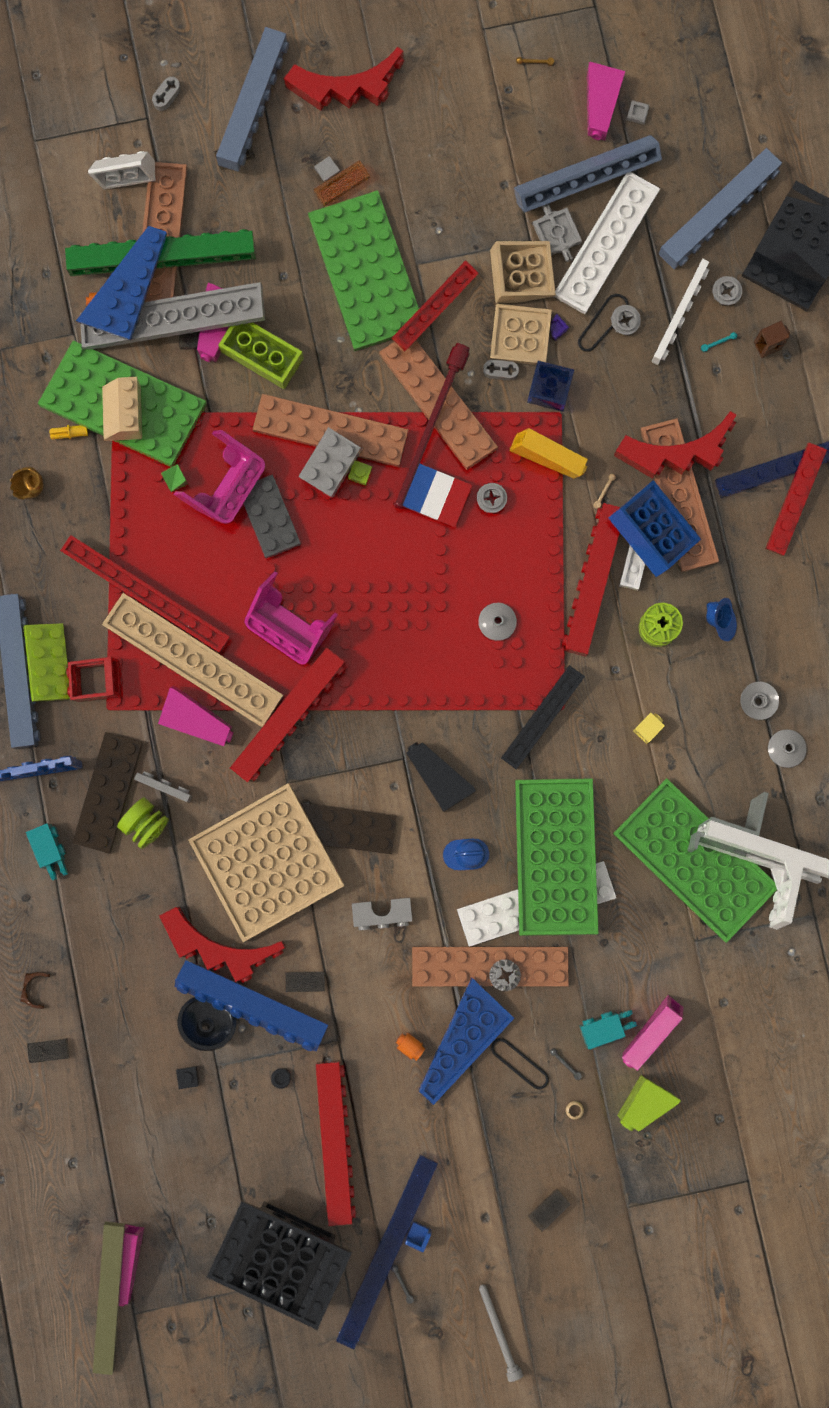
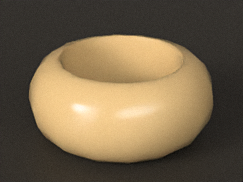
(577, 1116)

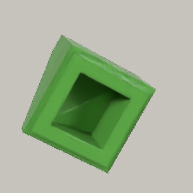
(174, 478)

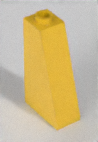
(548, 453)

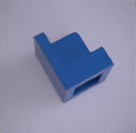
(418, 1236)

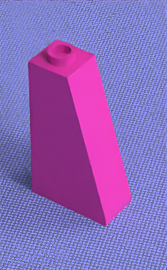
(602, 94)
(210, 339)
(192, 718)
(653, 1033)
(131, 1251)

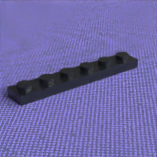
(542, 717)

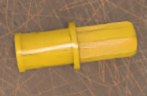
(68, 432)

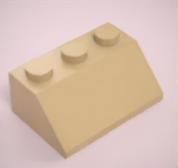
(122, 409)

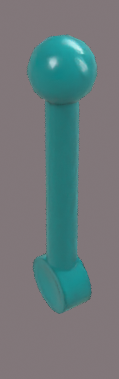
(704, 348)

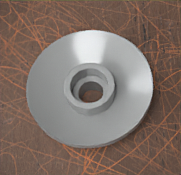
(497, 631)
(768, 697)
(778, 752)

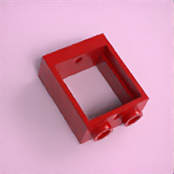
(112, 679)

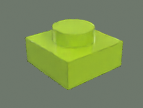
(360, 473)

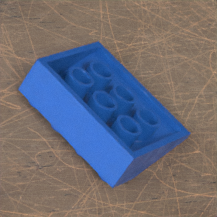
(654, 528)

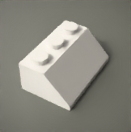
(123, 170)

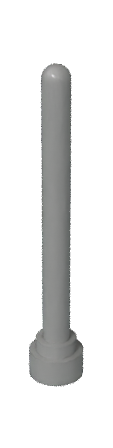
(513, 1371)

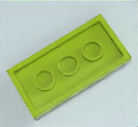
(47, 662)

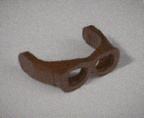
(24, 997)

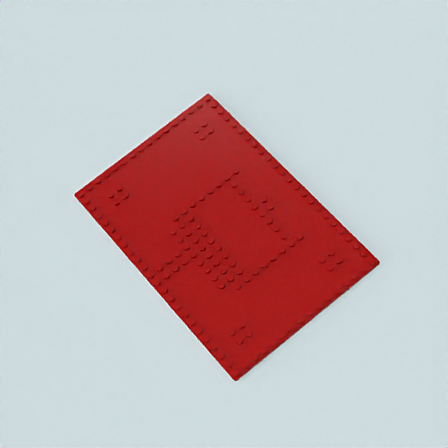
(396, 578)

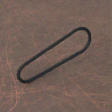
(580, 338)

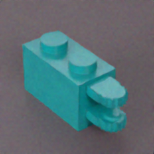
(47, 848)
(605, 1029)

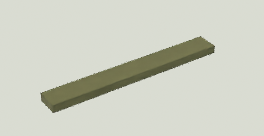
(108, 1298)

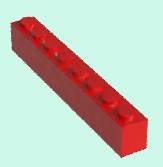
(593, 584)
(287, 715)
(334, 1143)

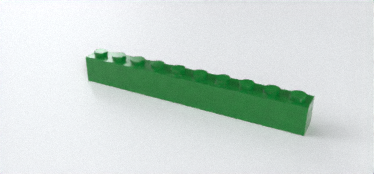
(176, 252)

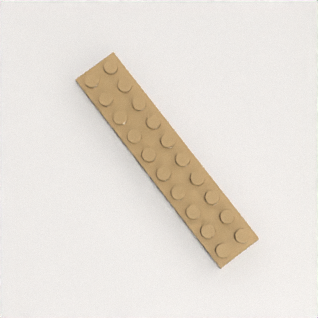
(192, 660)

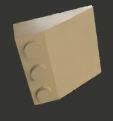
(522, 271)

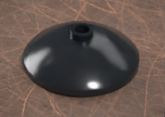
(198, 1014)

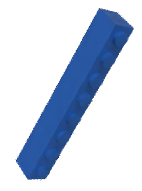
(250, 1006)

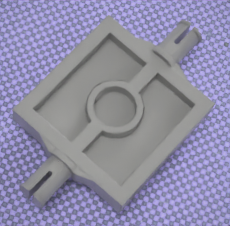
(559, 230)

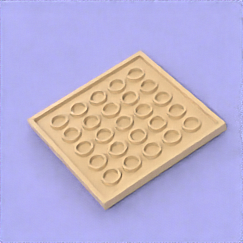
(266, 862)

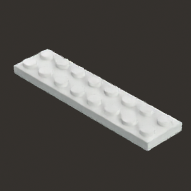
(606, 242)
(501, 913)

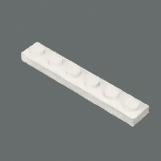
(678, 320)

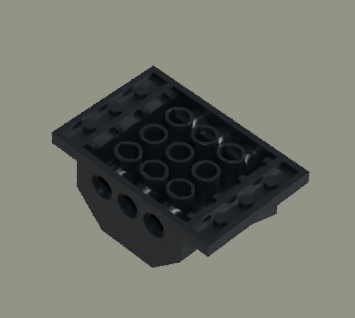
(794, 249)
(280, 1262)

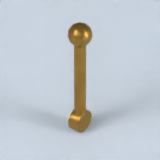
(550, 61)

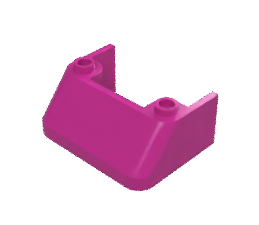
(236, 485)
(284, 628)

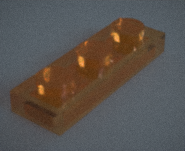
(341, 183)

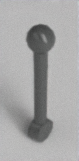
(577, 1075)
(409, 1298)

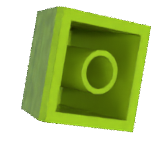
(645, 1104)

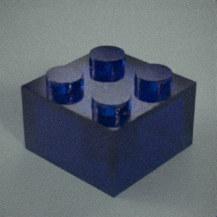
(550, 386)

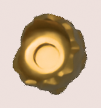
(26, 483)

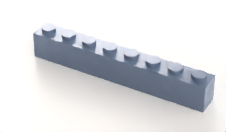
(252, 99)
(587, 173)
(720, 208)
(20, 708)

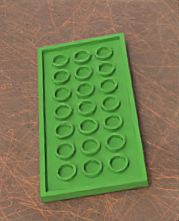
(364, 268)
(166, 410)
(556, 857)
(711, 883)

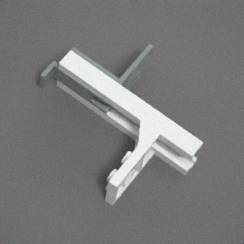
(786, 863)

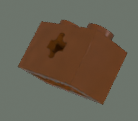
(772, 339)

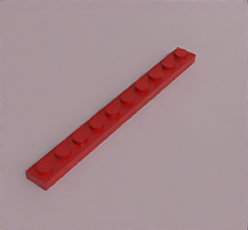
(145, 594)

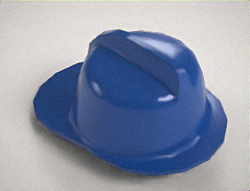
(722, 618)
(466, 854)

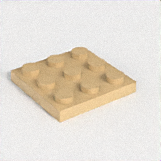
(520, 334)

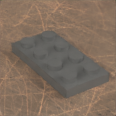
(270, 518)

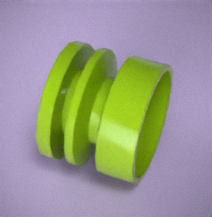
(652, 632)
(141, 821)

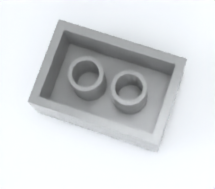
(330, 462)

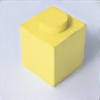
(649, 727)

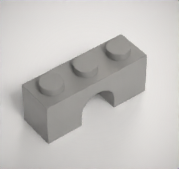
(364, 915)

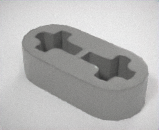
(164, 92)
(501, 365)

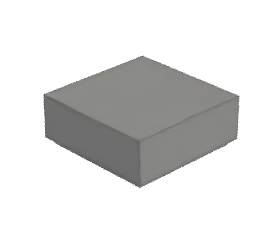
(638, 112)
(327, 169)

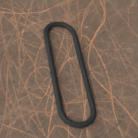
(513, 1069)

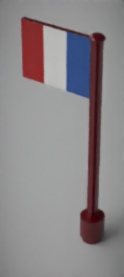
(428, 489)

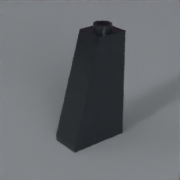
(441, 779)

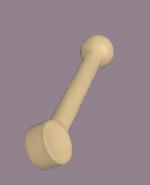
(597, 504)

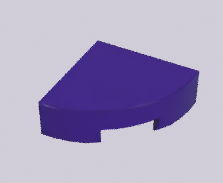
(558, 327)

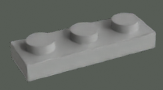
(164, 786)

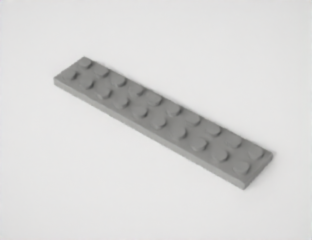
(187, 315)

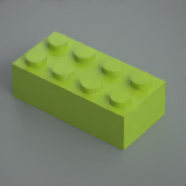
(261, 352)

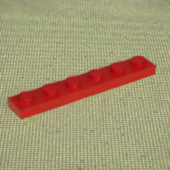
(435, 305)
(795, 499)

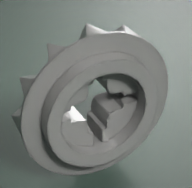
(727, 282)
(628, 312)
(497, 491)
(508, 966)

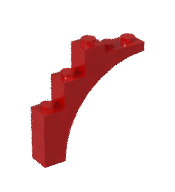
(345, 89)
(649, 457)
(188, 939)

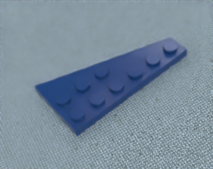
(122, 296)
(46, 766)
(471, 1030)

